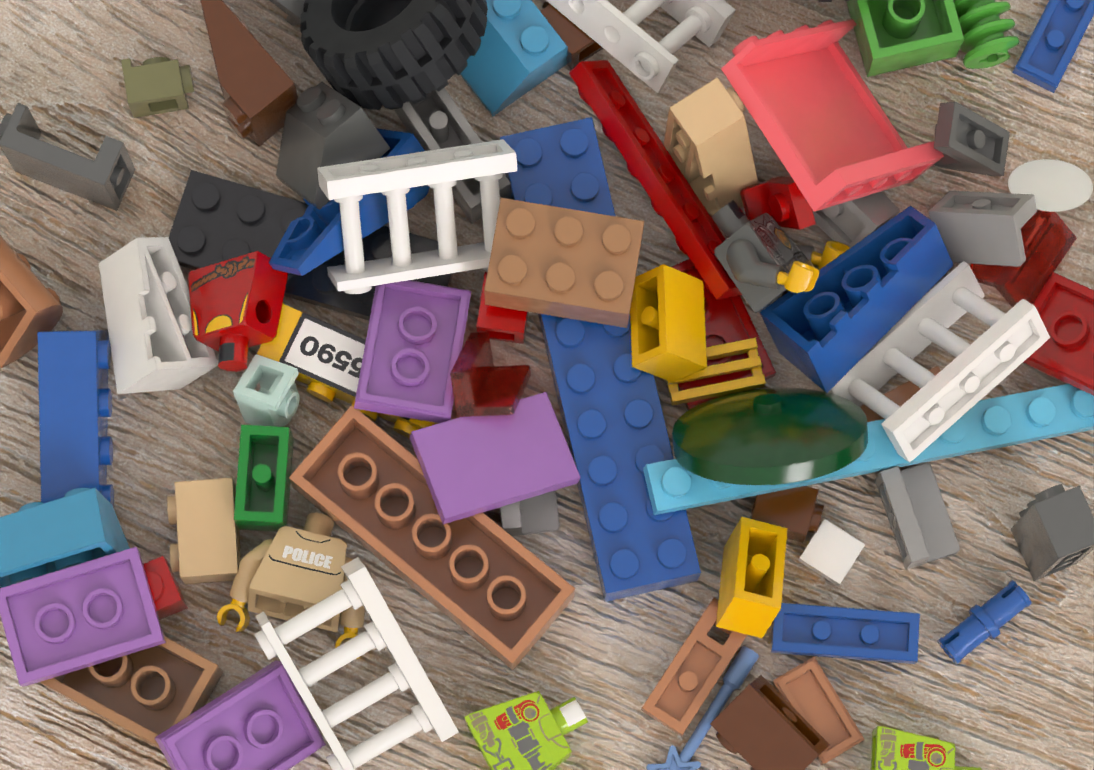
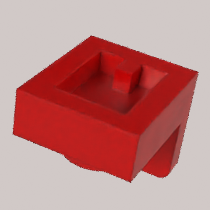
(781, 200)

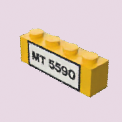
(326, 362)

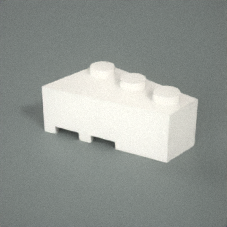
(151, 319)

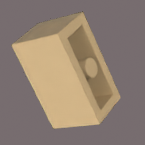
(206, 531)

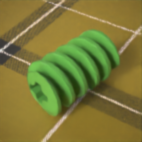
(984, 32)

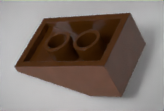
(250, 79)

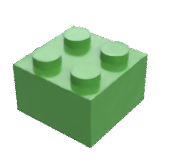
(904, 32)

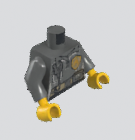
(765, 258)

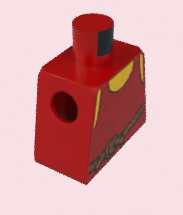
(236, 306)

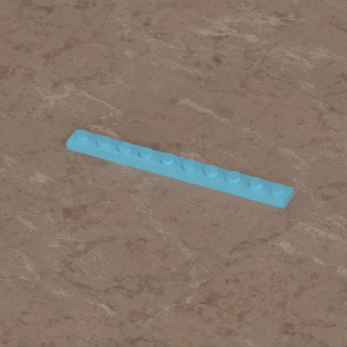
(984, 427)

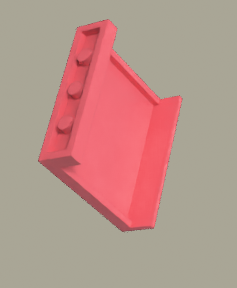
(822, 115)

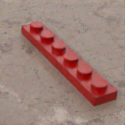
(656, 171)

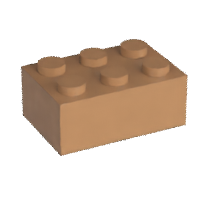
(563, 262)
(142, 689)

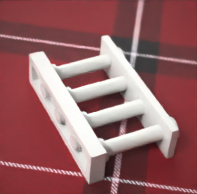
(634, 47)
(394, 178)
(963, 381)
(379, 633)

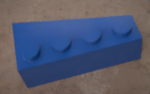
(858, 298)
(74, 412)

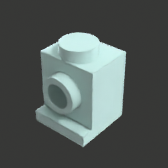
(277, 397)

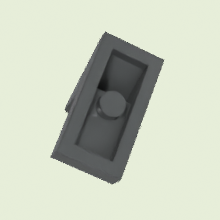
(970, 141)

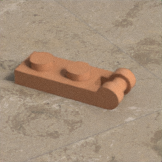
(692, 674)

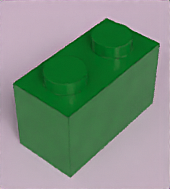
(263, 478)

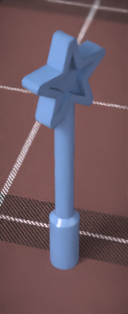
(732, 680)

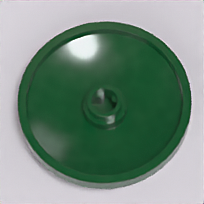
(770, 436)

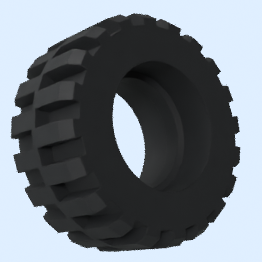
(391, 48)

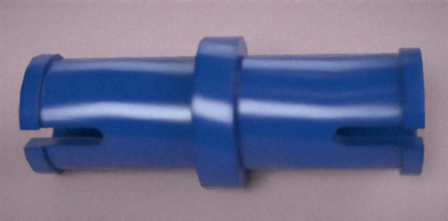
(984, 622)

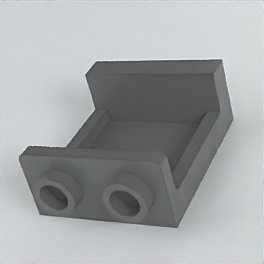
(97, 181)

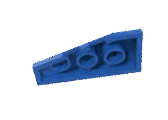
(318, 232)

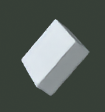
(831, 552)

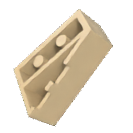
(712, 145)

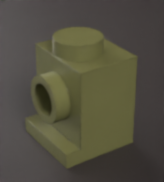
(157, 86)

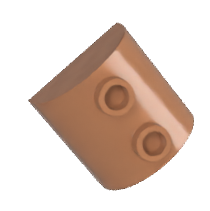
(24, 306)

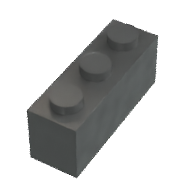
(1054, 531)

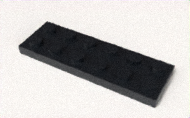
(232, 219)

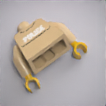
(292, 575)

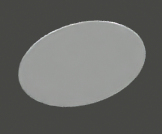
(1053, 183)

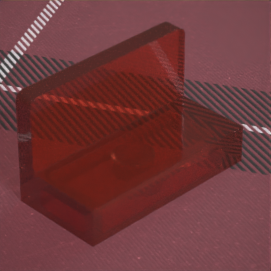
(1045, 245)
(480, 385)

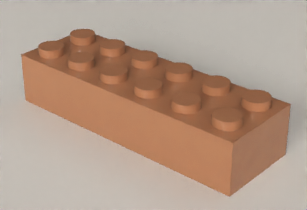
(461, 567)

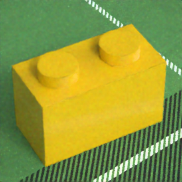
(668, 324)
(752, 577)

